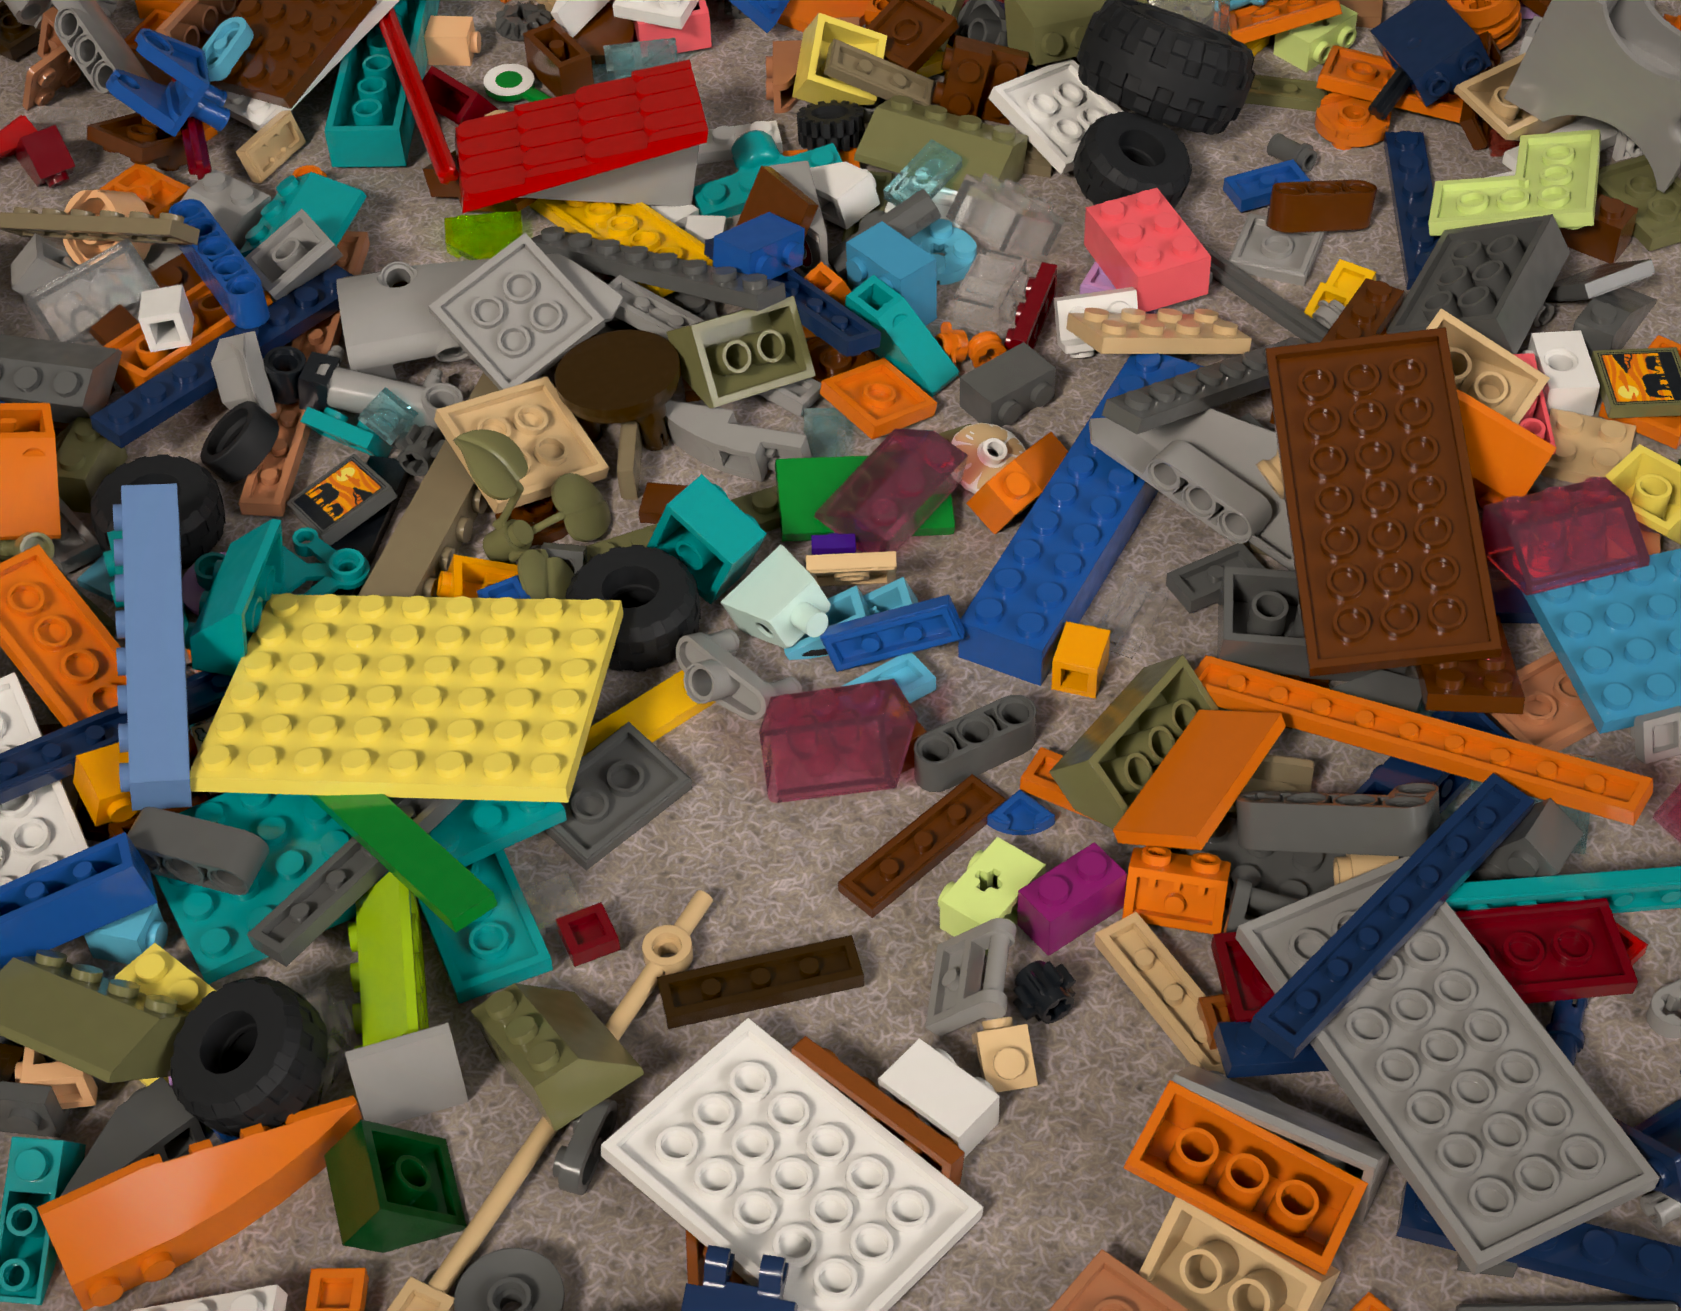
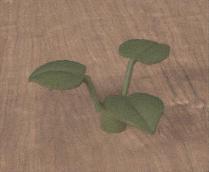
(496, 468)

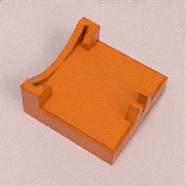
(151, 186)

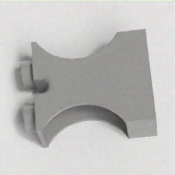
(1610, 65)

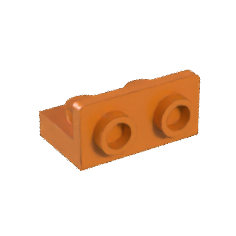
(1177, 889)

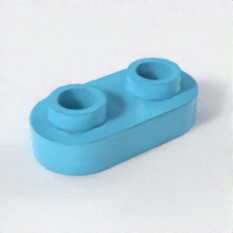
(226, 47)

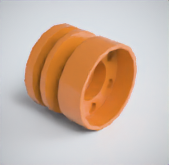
(1497, 17)

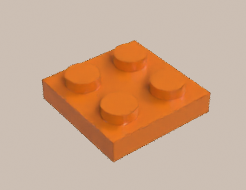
(878, 398)

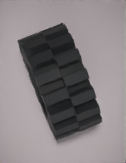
(829, 124)

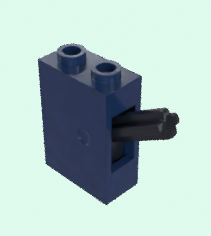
(1428, 51)

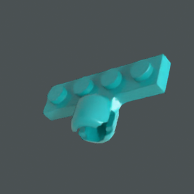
(750, 152)

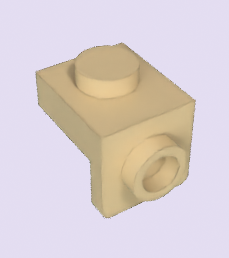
(1005, 1055)

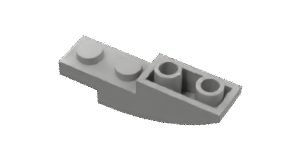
(723, 444)

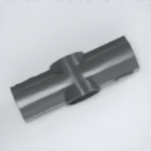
(906, 218)

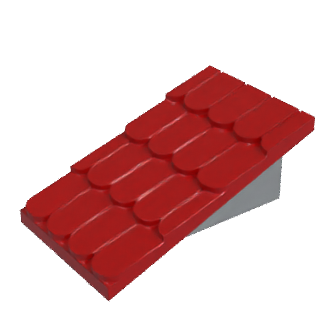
(601, 144)

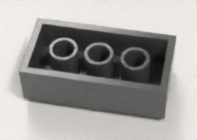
(1264, 625)

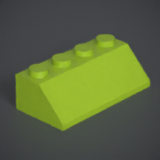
(388, 964)

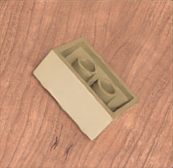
(1224, 1269)

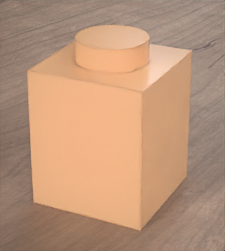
(451, 40)

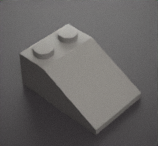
(230, 202)

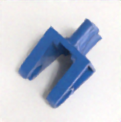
(171, 104)

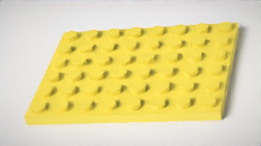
(412, 698)

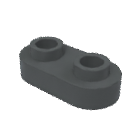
(578, 1161)

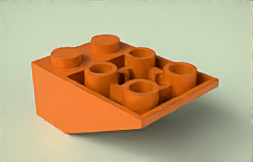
(28, 471)

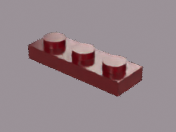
(1033, 313)

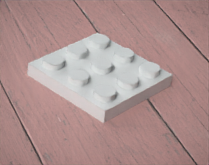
(1052, 110)

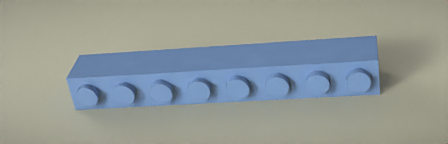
(154, 648)

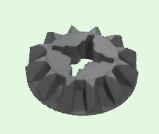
(512, 27)

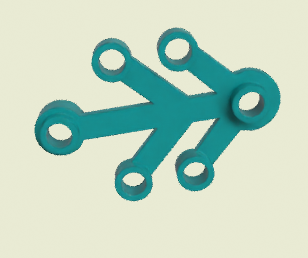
(338, 569)

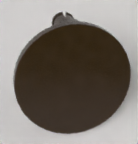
(620, 380)

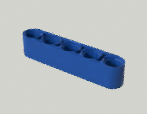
(223, 267)

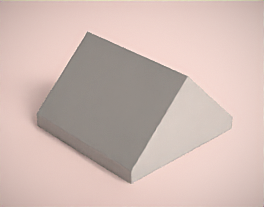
(293, 255)

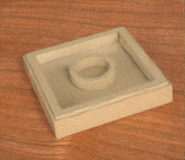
(852, 568)

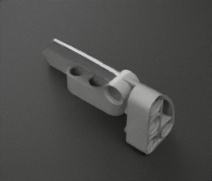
(86, 35)
(395, 323)
(1209, 471)

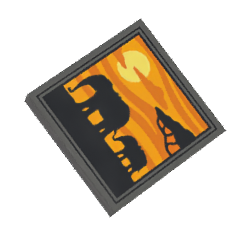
(341, 499)

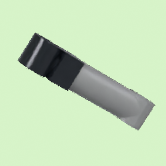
(325, 384)

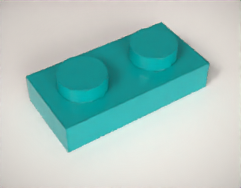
(335, 427)

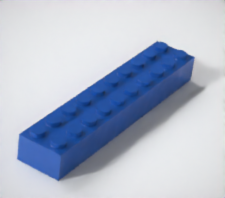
(1062, 546)

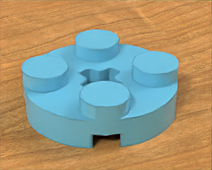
(955, 243)

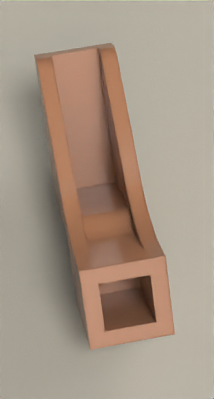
(782, 70)

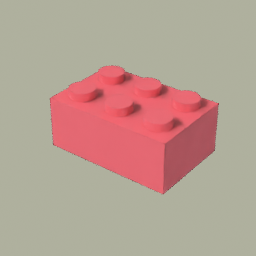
(1147, 247)

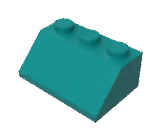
(323, 199)
(236, 600)

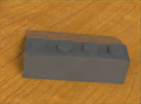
(1488, 279)

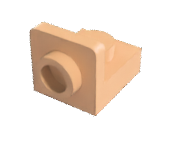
(69, 1084)

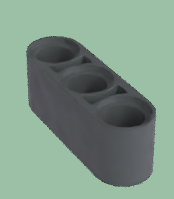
(974, 743)
(198, 850)

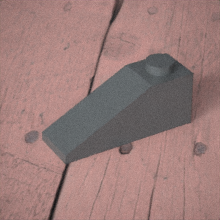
(1612, 318)
(140, 1128)

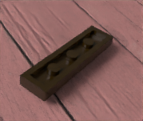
(760, 981)

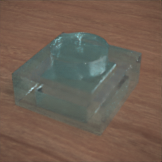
(388, 416)

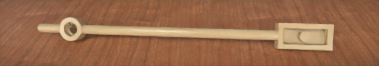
(659, 941)

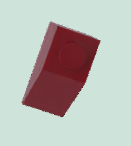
(45, 157)

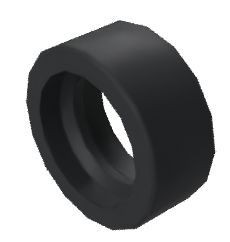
(239, 441)

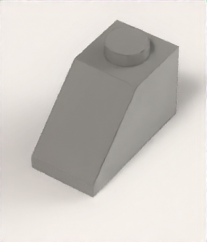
(39, 264)

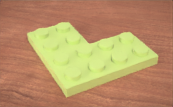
(1551, 177)

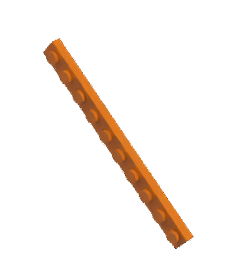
(1429, 740)

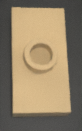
(271, 146)

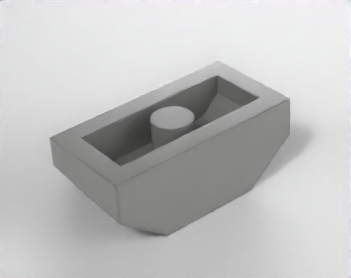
(242, 372)

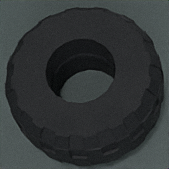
(1131, 155)
(198, 500)
(658, 588)
(249, 1055)

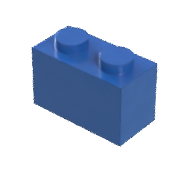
(761, 246)

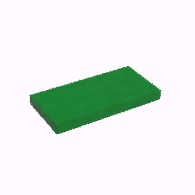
(809, 482)

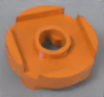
(1348, 122)

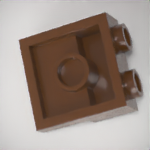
(971, 74)
(139, 141)

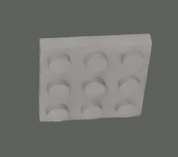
(516, 314)

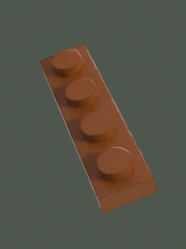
(898, 1119)

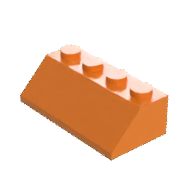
(140, 364)
(1500, 452)
(1246, 1177)

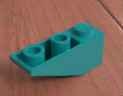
(903, 335)
(35, 1175)

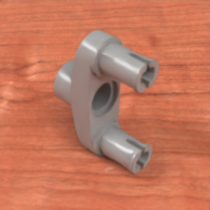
(718, 676)

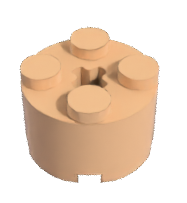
(94, 202)

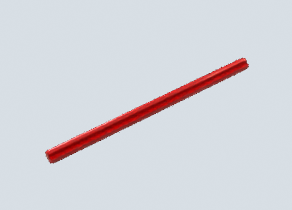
(418, 99)

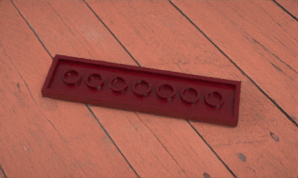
(1539, 949)

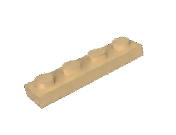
(1159, 985)

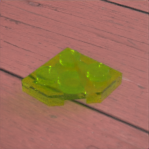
(481, 234)

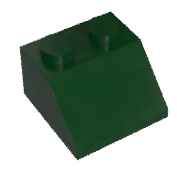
(392, 1187)

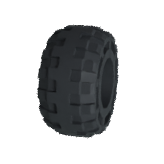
(1165, 66)

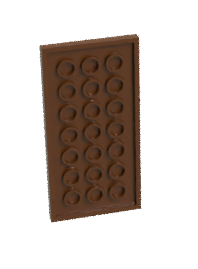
(1381, 503)

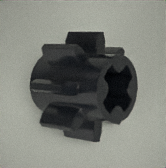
(1044, 991)

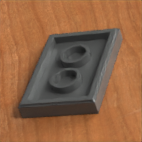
(616, 794)

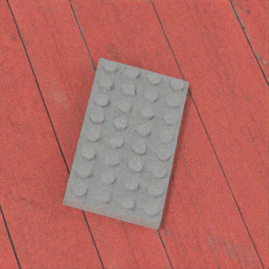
(1459, 1081)

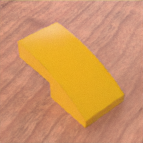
(1340, 286)

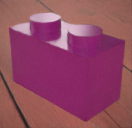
(1071, 898)

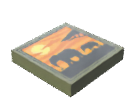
(1639, 381)

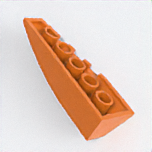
(166, 1213)

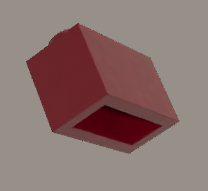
(454, 100)

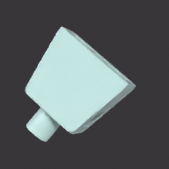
(779, 601)

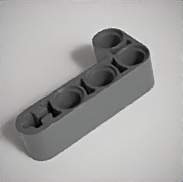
(1339, 821)

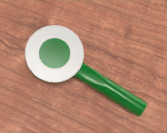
(512, 83)

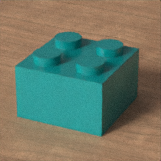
(708, 536)

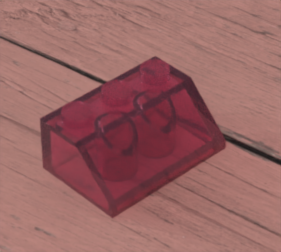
(895, 489)
(1563, 535)
(835, 741)

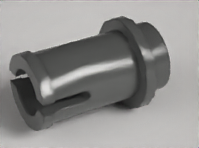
(1287, 149)

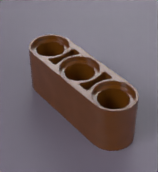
(1321, 206)

